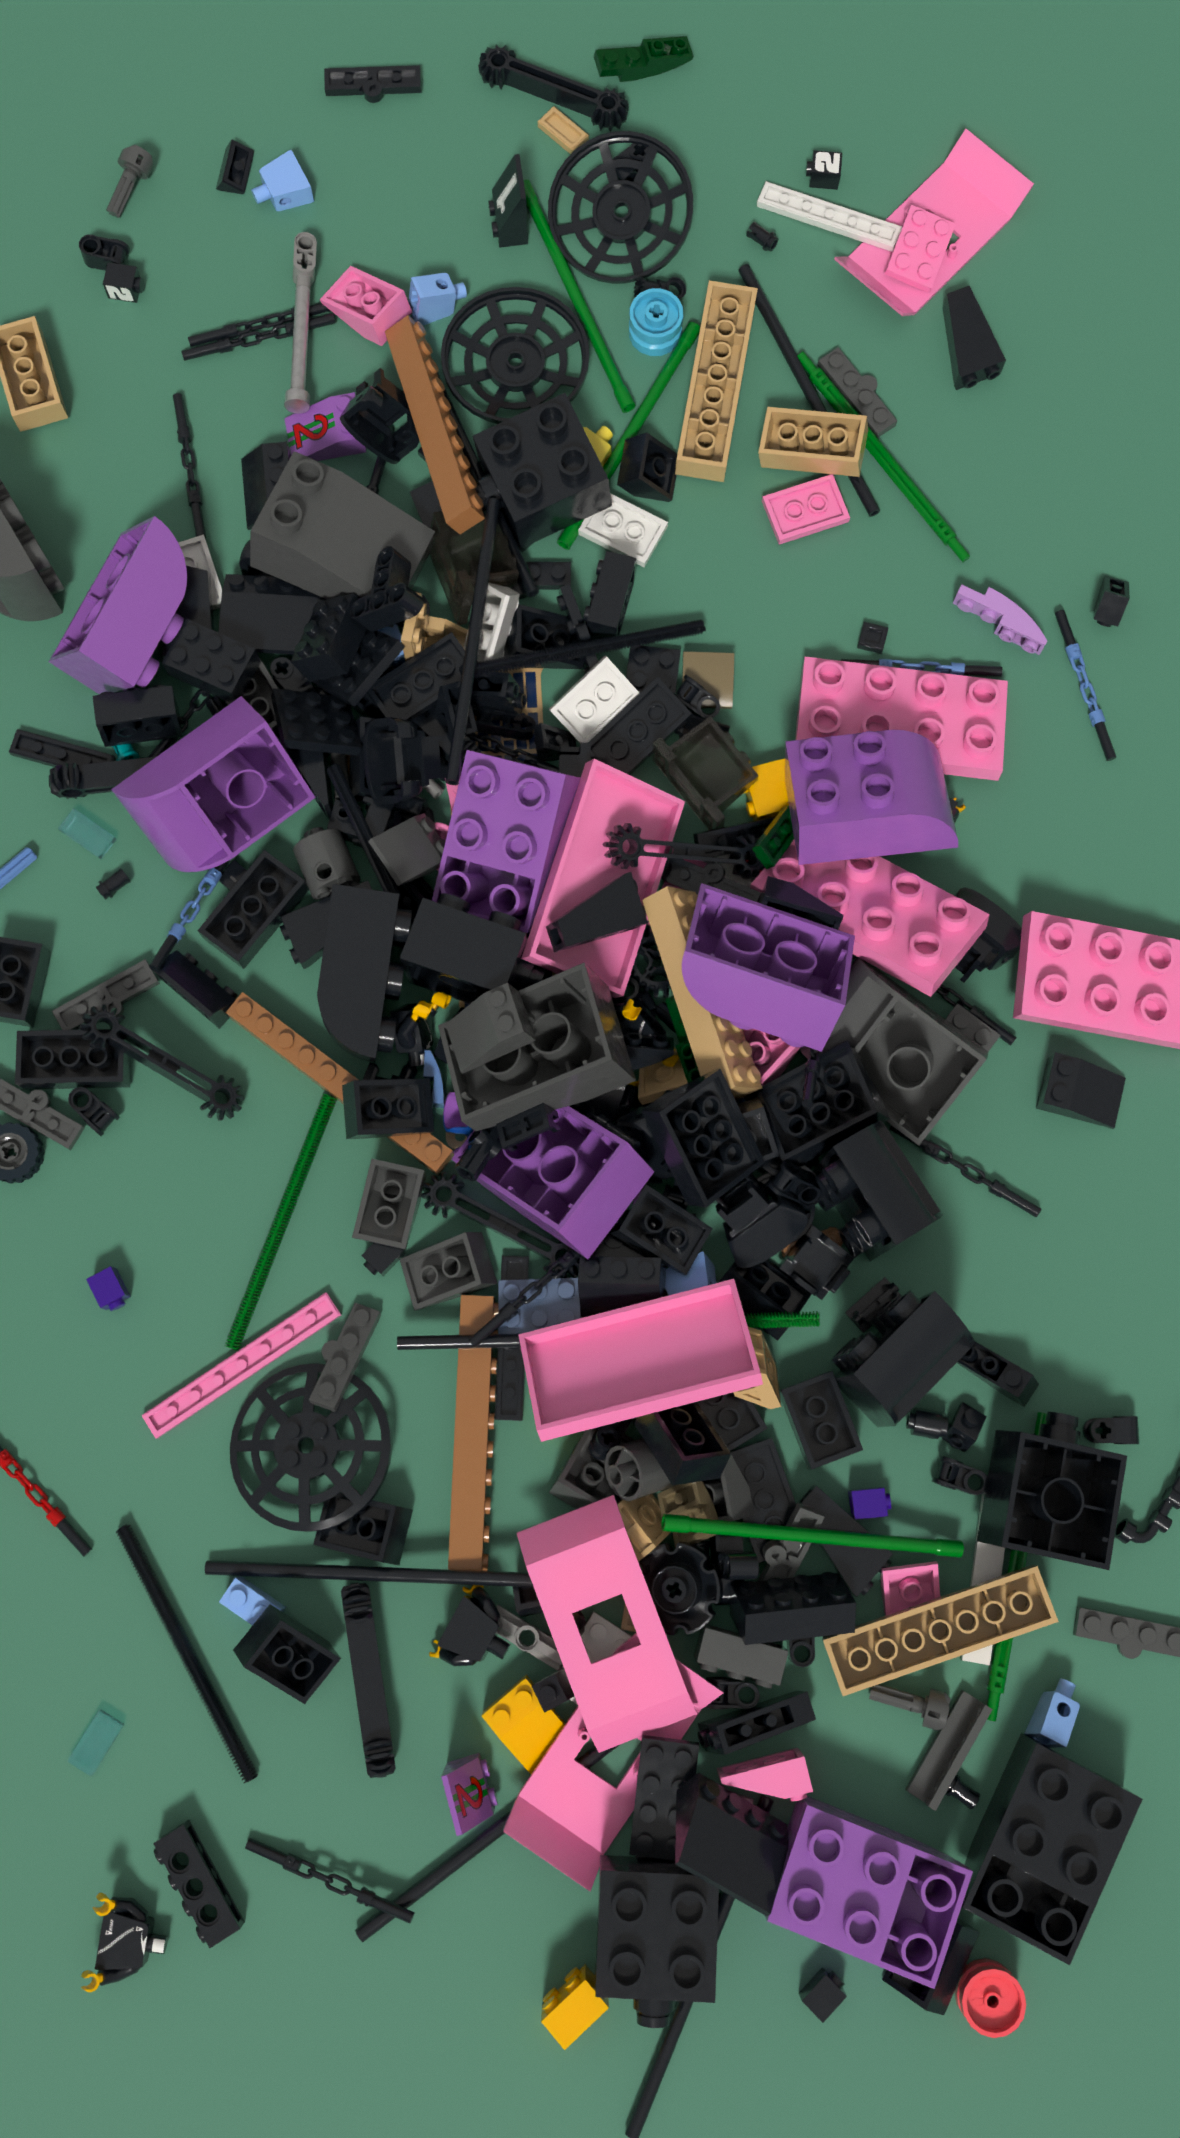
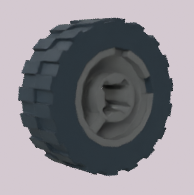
(28, 1151)

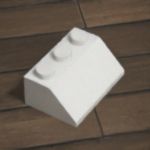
(497, 620)

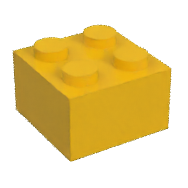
(572, 2006)

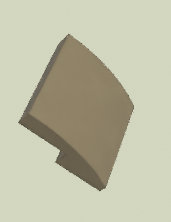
(714, 673)
(691, 1501)

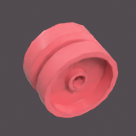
(994, 2015)

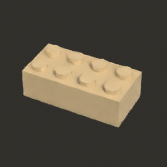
(29, 375)
(813, 441)

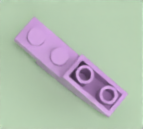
(1012, 620)

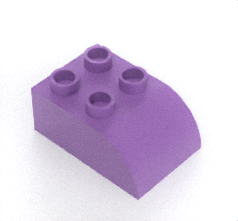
(126, 612)
(867, 796)
(766, 968)
(568, 1179)

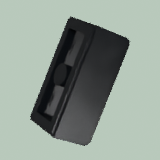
(235, 168)

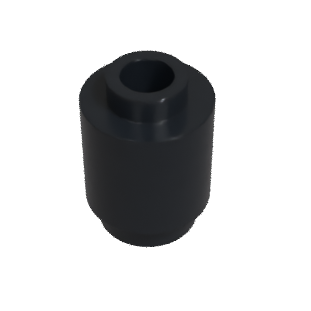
(927, 1423)

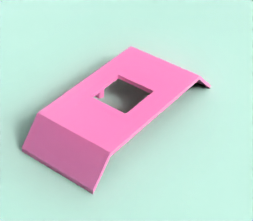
(969, 189)
(580, 1563)
(573, 1813)

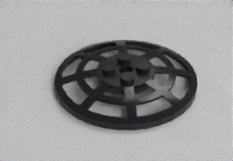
(619, 194)
(513, 346)
(321, 1458)

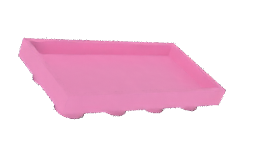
(953, 711)
(580, 868)
(894, 915)
(1099, 979)
(638, 1360)

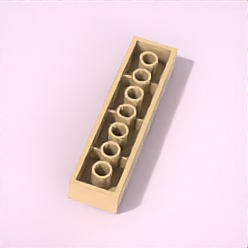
(716, 381)
(711, 1038)
(940, 1629)

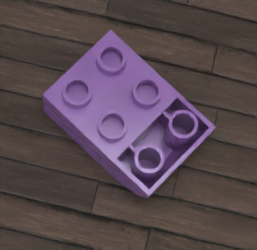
(215, 790)
(504, 835)
(869, 1891)

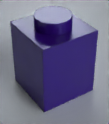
(108, 1289)
(869, 1503)

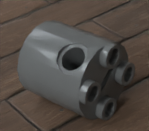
(325, 861)
(634, 1471)

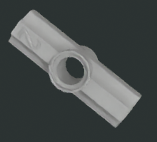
(544, 1645)

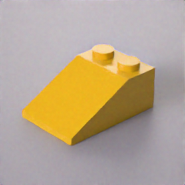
(523, 1724)

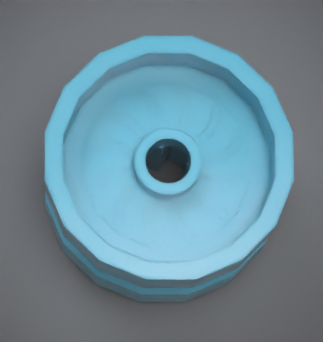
(655, 322)

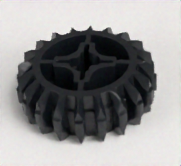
(649, 956)

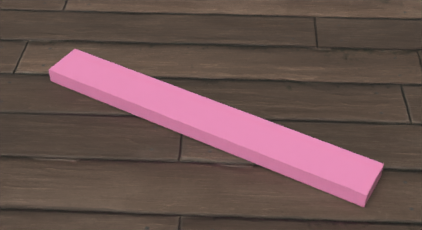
(241, 1365)

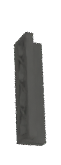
(948, 1750)

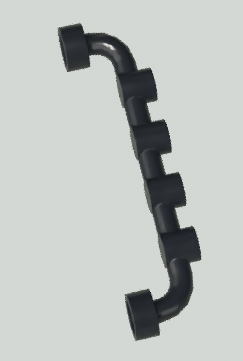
(1158, 1519)

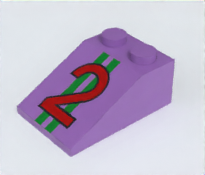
(320, 431)
(468, 1792)

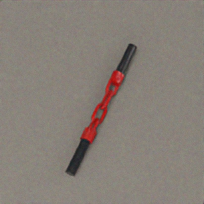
(53, 1515)

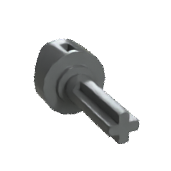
(133, 168)
(933, 1707)

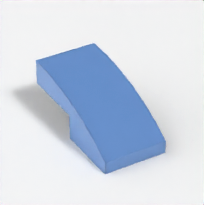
(432, 1072)

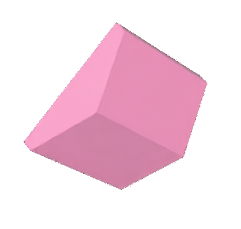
(909, 1585)

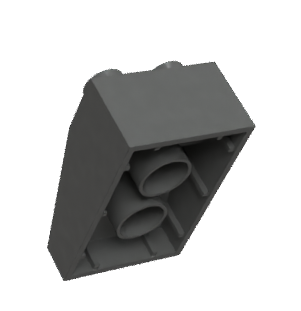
(329, 530)
(573, 1059)

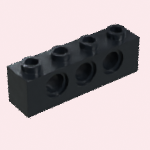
(214, 1892)

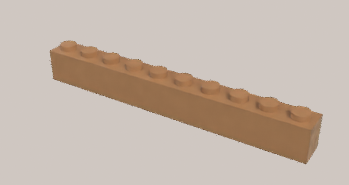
(435, 425)
(325, 1073)
(472, 1441)

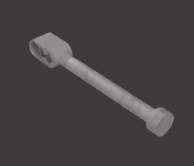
(305, 244)

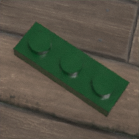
(775, 839)

